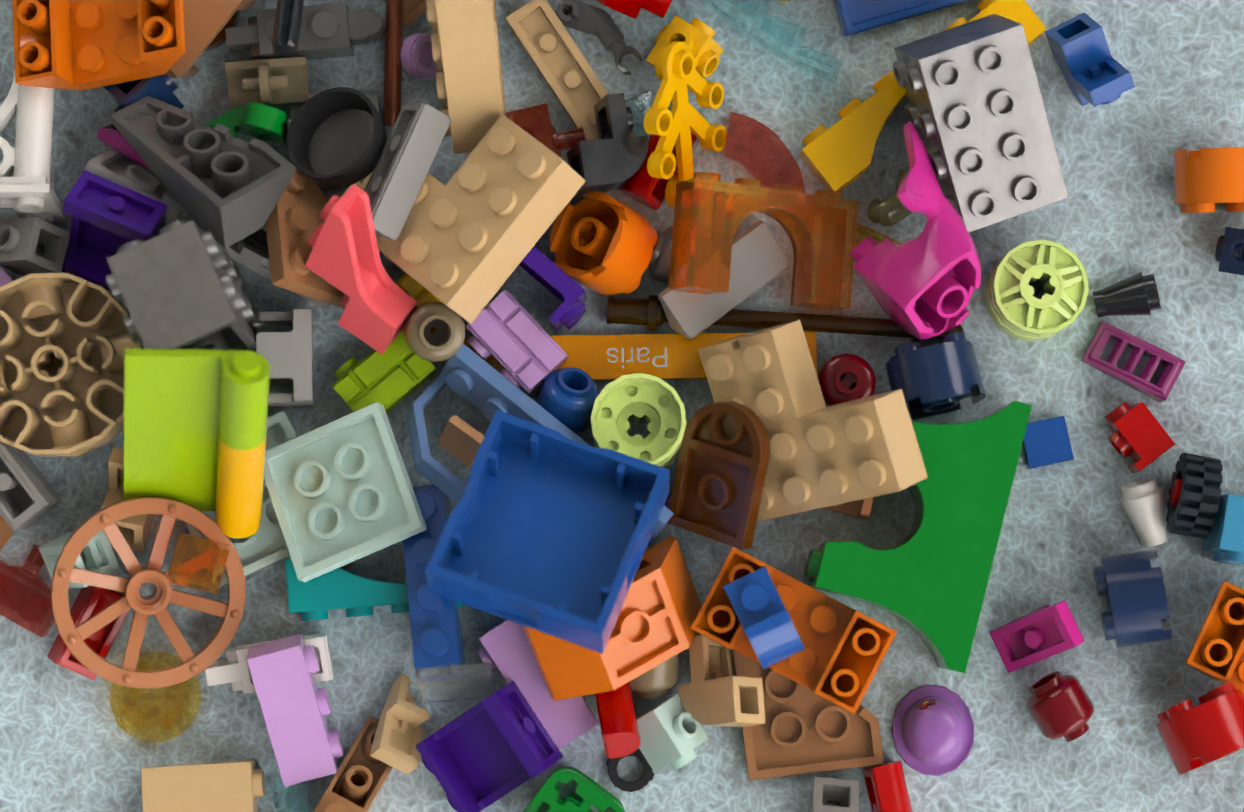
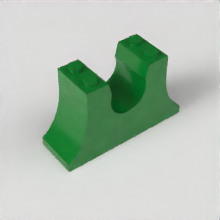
(945, 562)

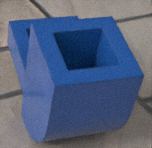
(1087, 61)
(764, 617)

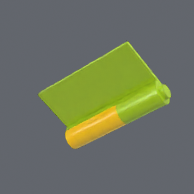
(198, 431)

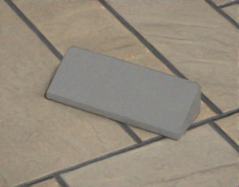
(404, 166)
(754, 263)

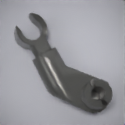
(597, 23)

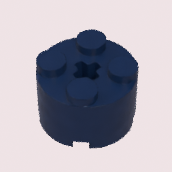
(936, 375)
(1134, 598)

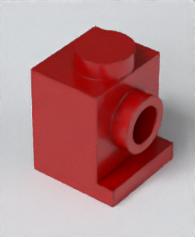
(1137, 435)

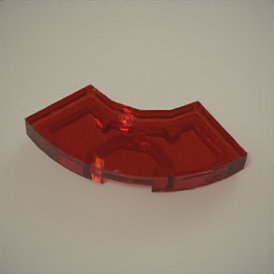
(761, 150)

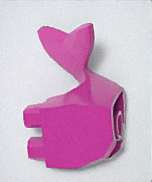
(932, 276)

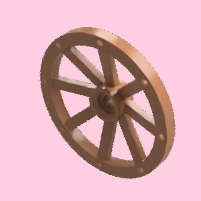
(155, 604)

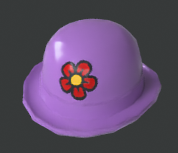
(933, 730)

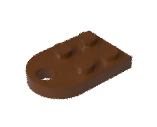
(721, 476)

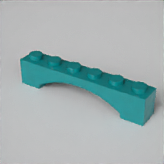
(342, 591)

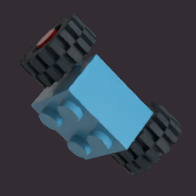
(1201, 510)

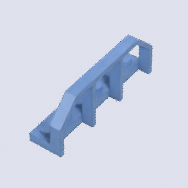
(488, 391)

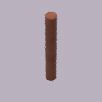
(392, 61)

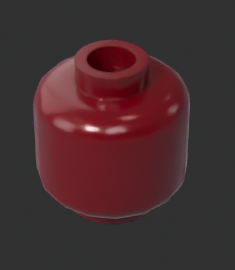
(856, 371)
(1060, 706)

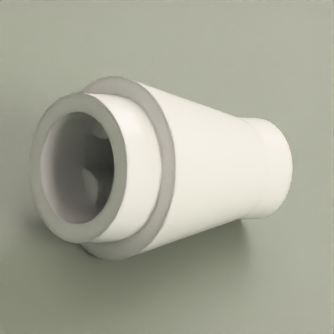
(1145, 509)

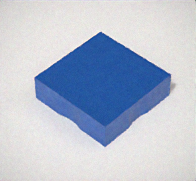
(548, 531)

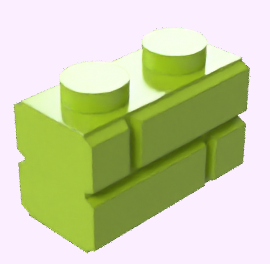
(382, 377)

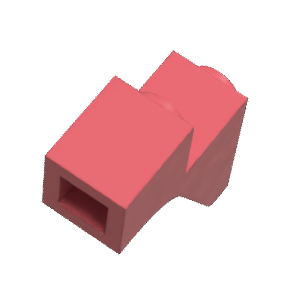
(349, 259)

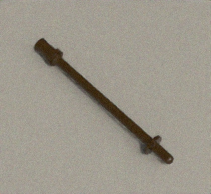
(651, 313)

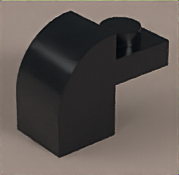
(615, 155)

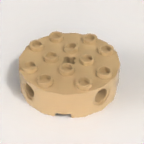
(84, 328)

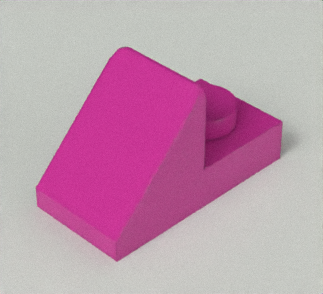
(1037, 636)

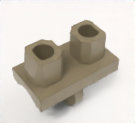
(267, 80)

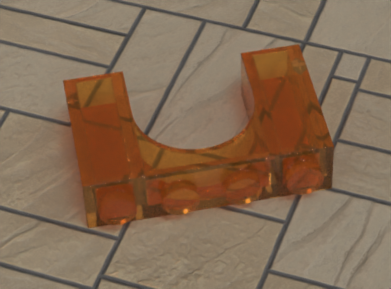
(817, 225)

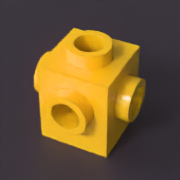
(698, 37)

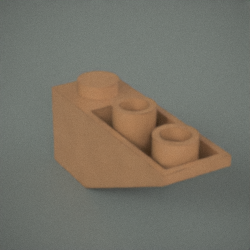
(357, 778)

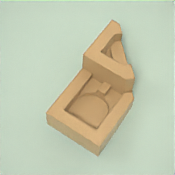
(400, 728)

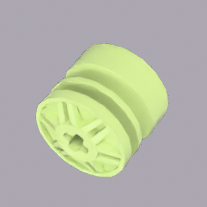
(1011, 297)
(640, 399)

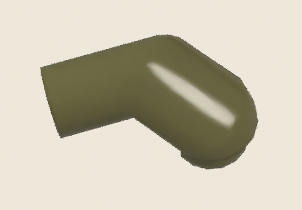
(890, 209)

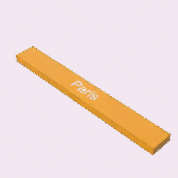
(652, 354)

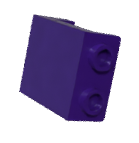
(103, 221)
(560, 285)
(489, 750)

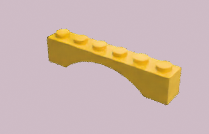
(847, 147)

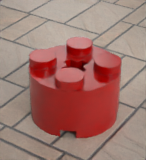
(1205, 731)

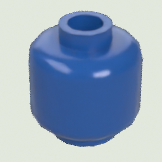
(569, 397)

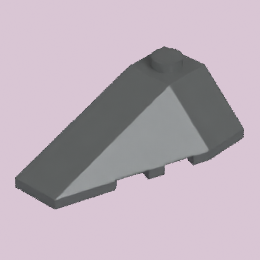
(212, 175)

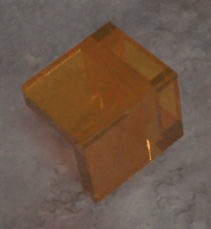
(198, 563)

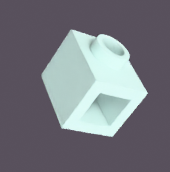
(669, 735)

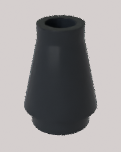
(1128, 297)

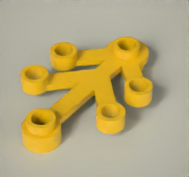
(677, 71)

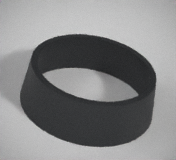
(313, 114)

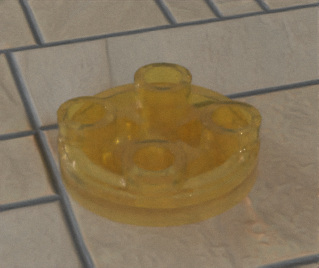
(157, 712)

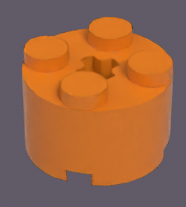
(1209, 178)
(602, 244)

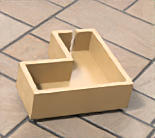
(467, 68)
(485, 220)
(815, 450)

